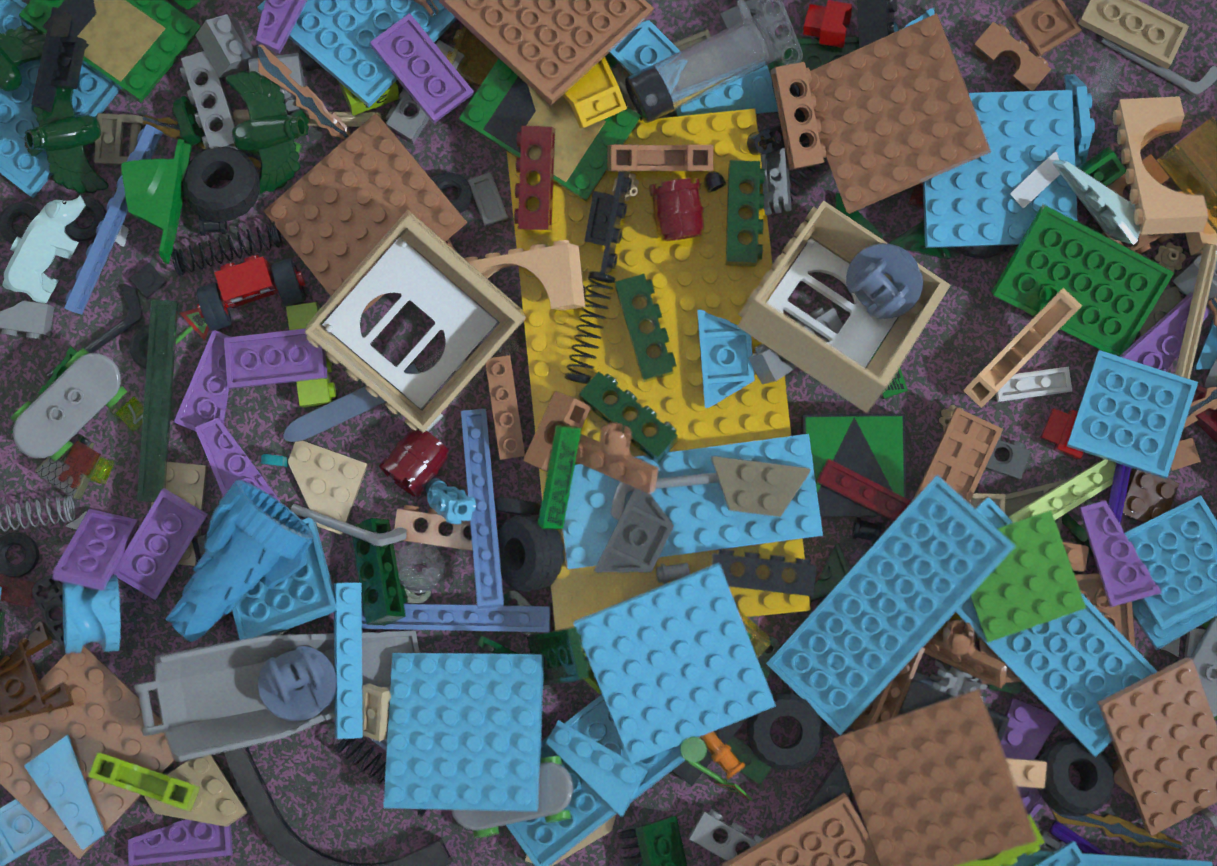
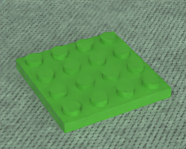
(1030, 583)

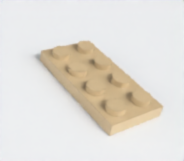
(1136, 28)
(188, 483)

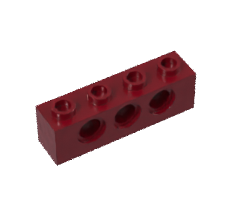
(542, 217)

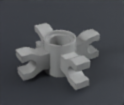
(954, 680)

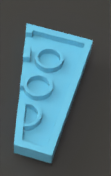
(747, 92)
(600, 767)
(63, 785)

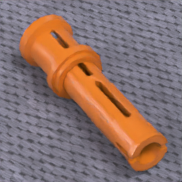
(722, 754)

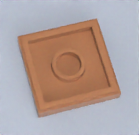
(1046, 24)

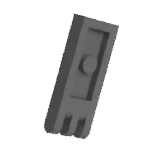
(777, 183)

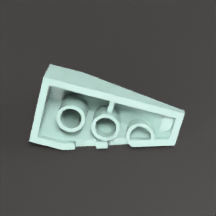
(1109, 209)

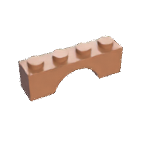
(660, 157)

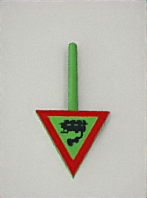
(196, 323)
(722, 782)

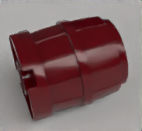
(677, 209)
(415, 461)

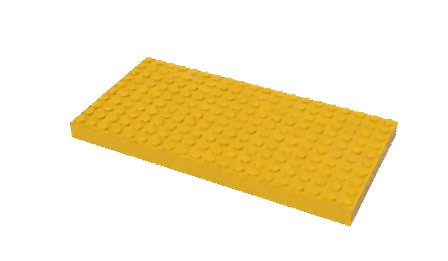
(685, 279)

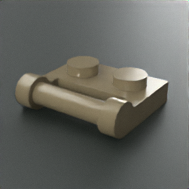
(110, 144)

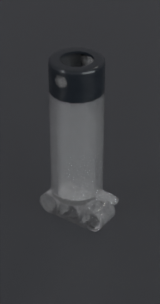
(714, 61)

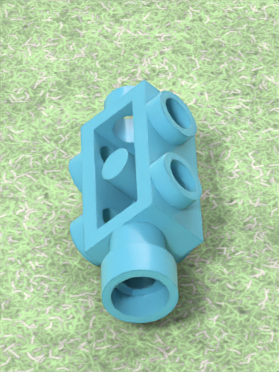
(449, 501)

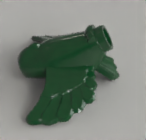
(16, 49)
(269, 128)
(63, 139)

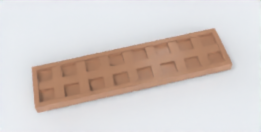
(962, 453)

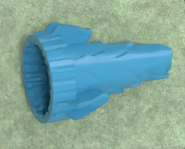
(245, 541)

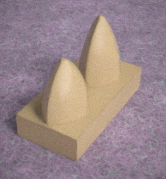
(375, 711)

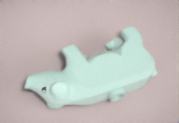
(38, 247)

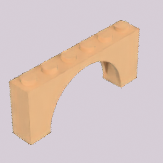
(1156, 206)
(555, 266)

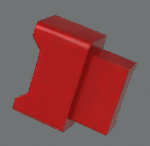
(828, 22)
(1058, 432)

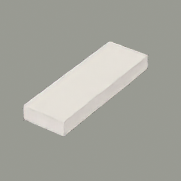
(1036, 384)

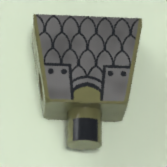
(51, 471)

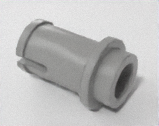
(672, 572)

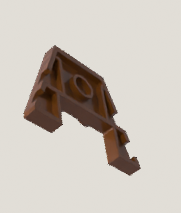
(19, 683)

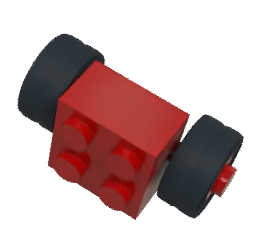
(246, 284)

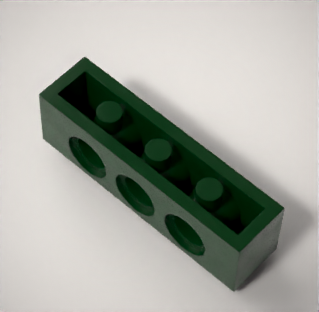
(738, 173)
(649, 367)
(655, 446)
(378, 576)

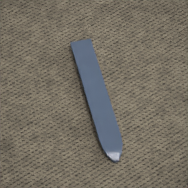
(335, 413)

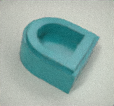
(274, 460)

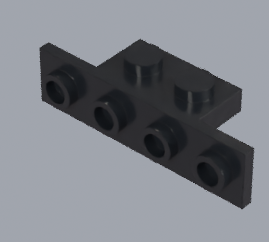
(59, 61)
(605, 220)

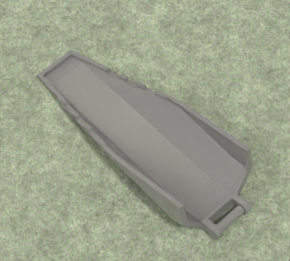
(213, 696)

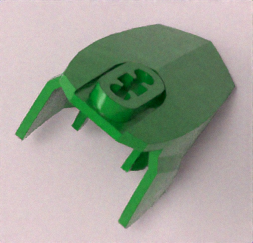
(157, 193)

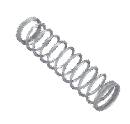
(68, 507)

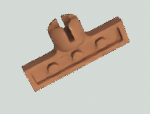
(614, 459)
(958, 650)

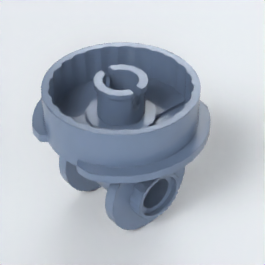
(874, 289)
(291, 671)

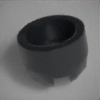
(714, 181)

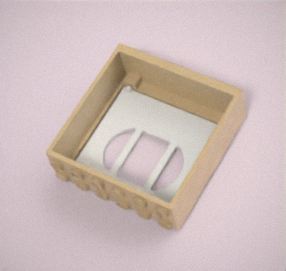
(453, 311)
(841, 363)

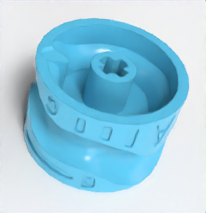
(91, 616)

